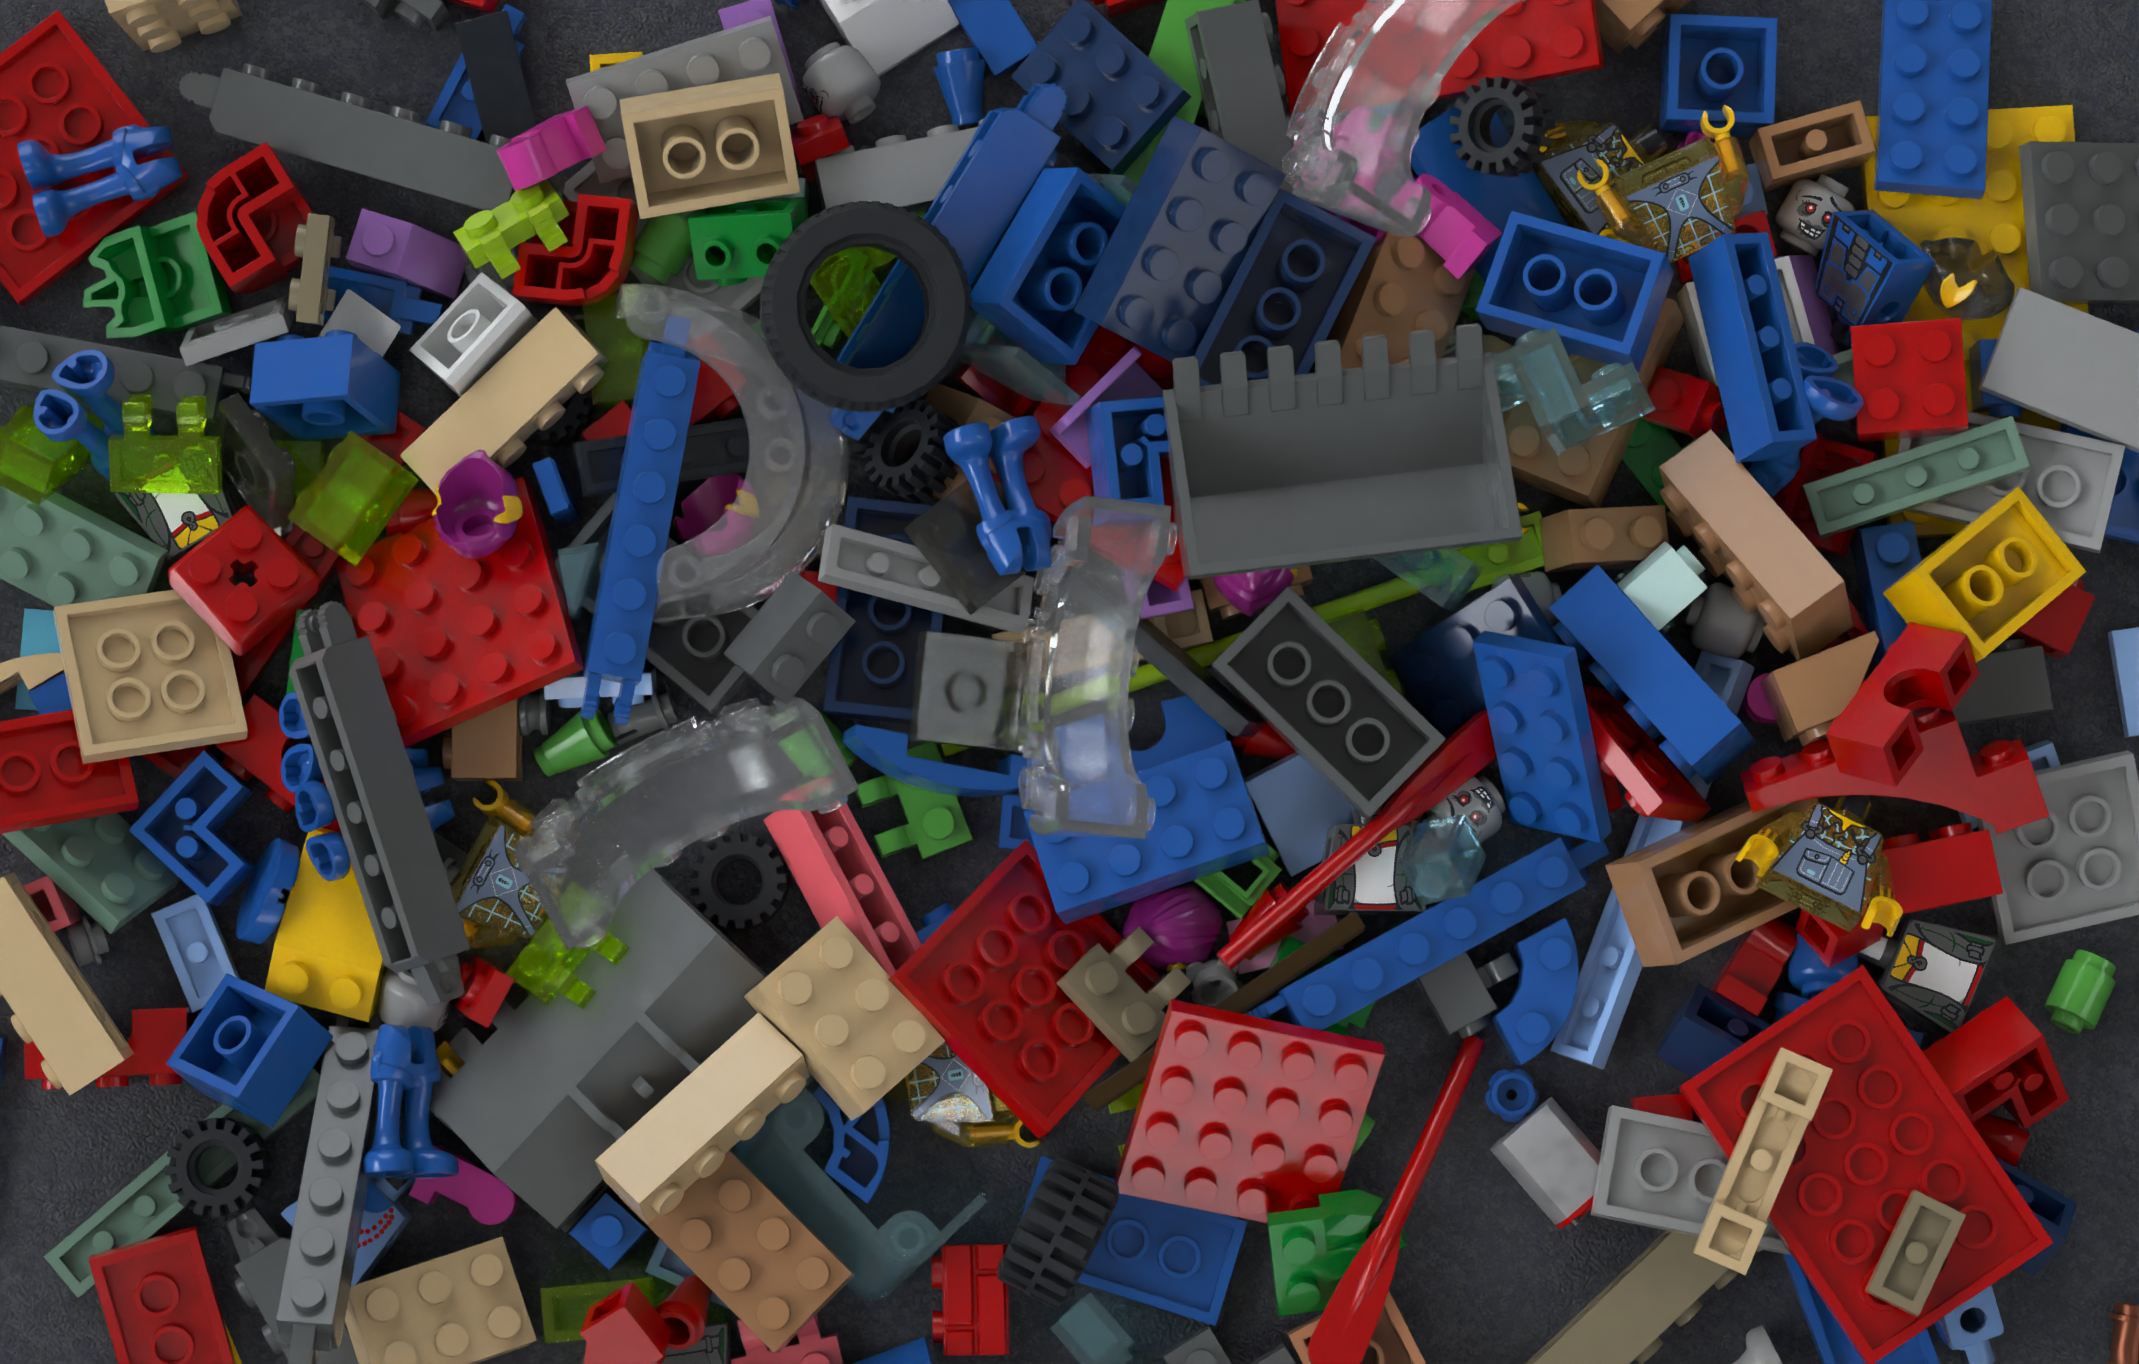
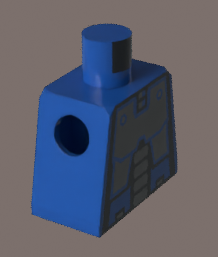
(1868, 272)

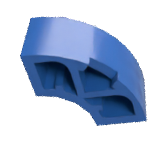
(1542, 991)
(859, 1146)

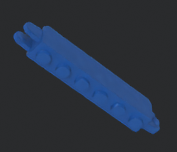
(972, 214)
(639, 525)
(1435, 936)

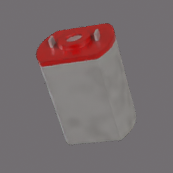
(1551, 1162)

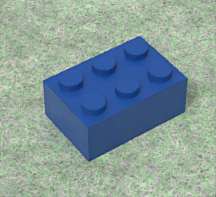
(1047, 264)
(1583, 284)

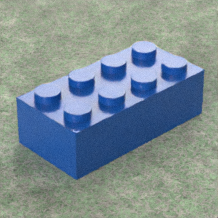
(1645, 667)
(1198, 829)

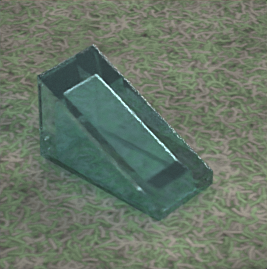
(577, 571)

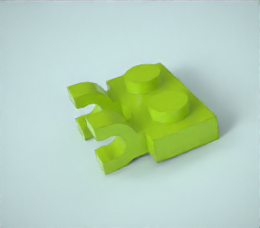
(493, 233)

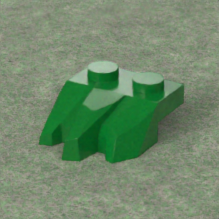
(157, 280)
(1317, 1246)

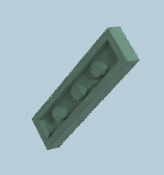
(1916, 477)

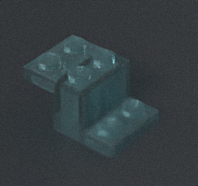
(1562, 404)

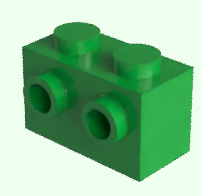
(742, 237)

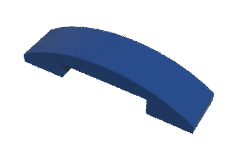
(887, 753)

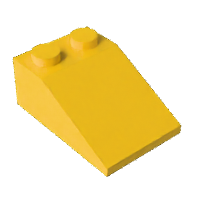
(1989, 576)
(326, 946)

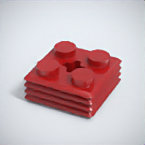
(241, 612)

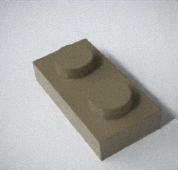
(1915, 1253)

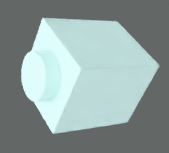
(1664, 583)

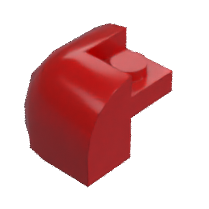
(252, 220)
(591, 262)

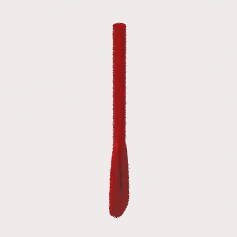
(1436, 778)
(1362, 1291)

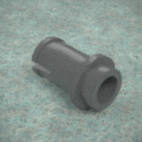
(646, 717)

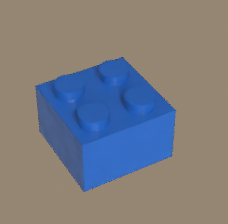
(1716, 64)
(325, 386)
(250, 1050)

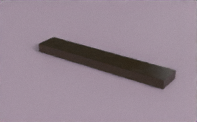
(1238, 1002)

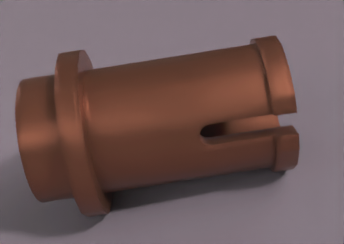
(2125, 1334)

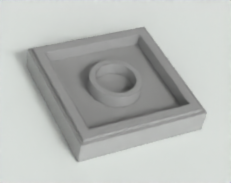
(237, 330)

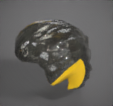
(1965, 280)

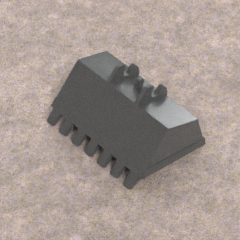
(1338, 457)
(573, 1079)

